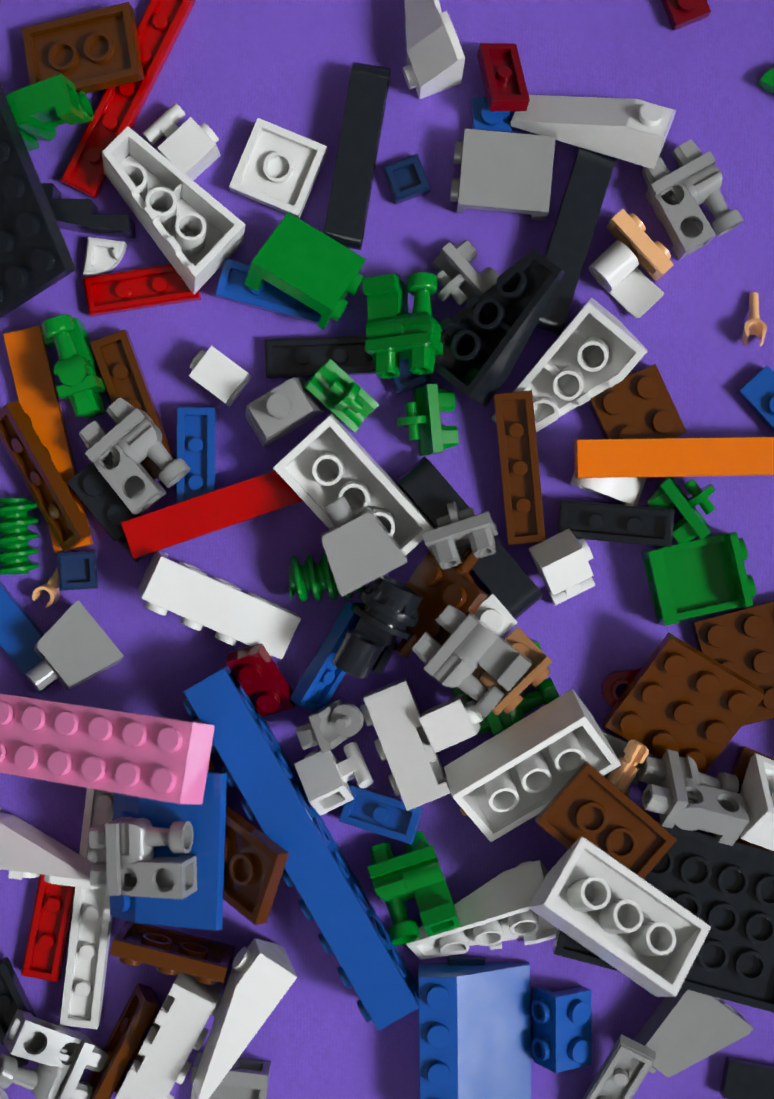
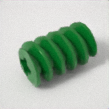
(15, 536)
(313, 577)

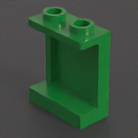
(308, 268)
(698, 578)

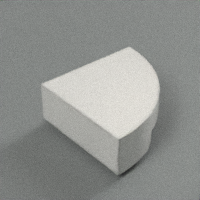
(102, 256)

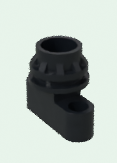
(384, 615)

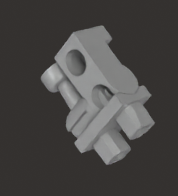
(678, 196)
(122, 450)
(467, 648)
(693, 798)
(131, 861)
(60, 1058)

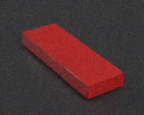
(136, 290)
(48, 931)

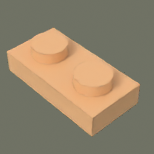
(651, 255)

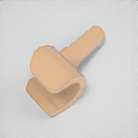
(754, 325)
(51, 587)

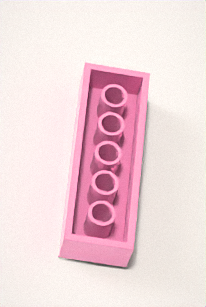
(105, 749)

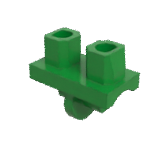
(340, 395)
(425, 422)
(692, 523)

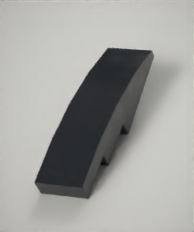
(83, 216)

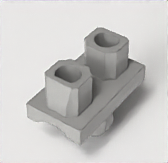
(457, 274)
(459, 530)
(330, 726)

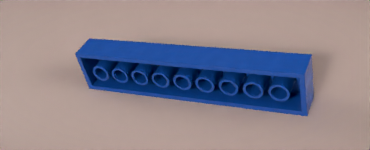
(314, 860)

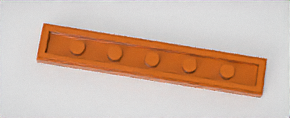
(41, 402)
(674, 457)

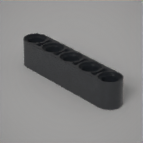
(357, 154)
(575, 230)
(497, 571)

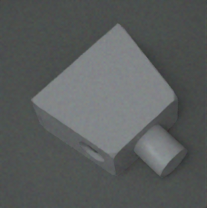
(281, 410)
(358, 547)
(73, 651)

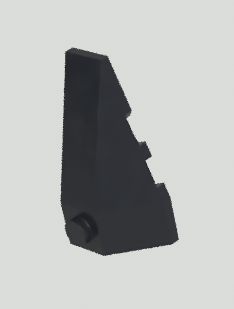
(494, 328)

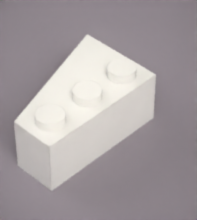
(404, 744)

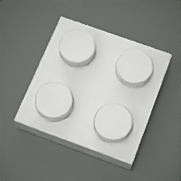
(278, 168)

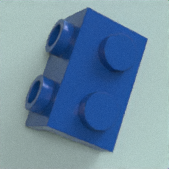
(561, 1028)

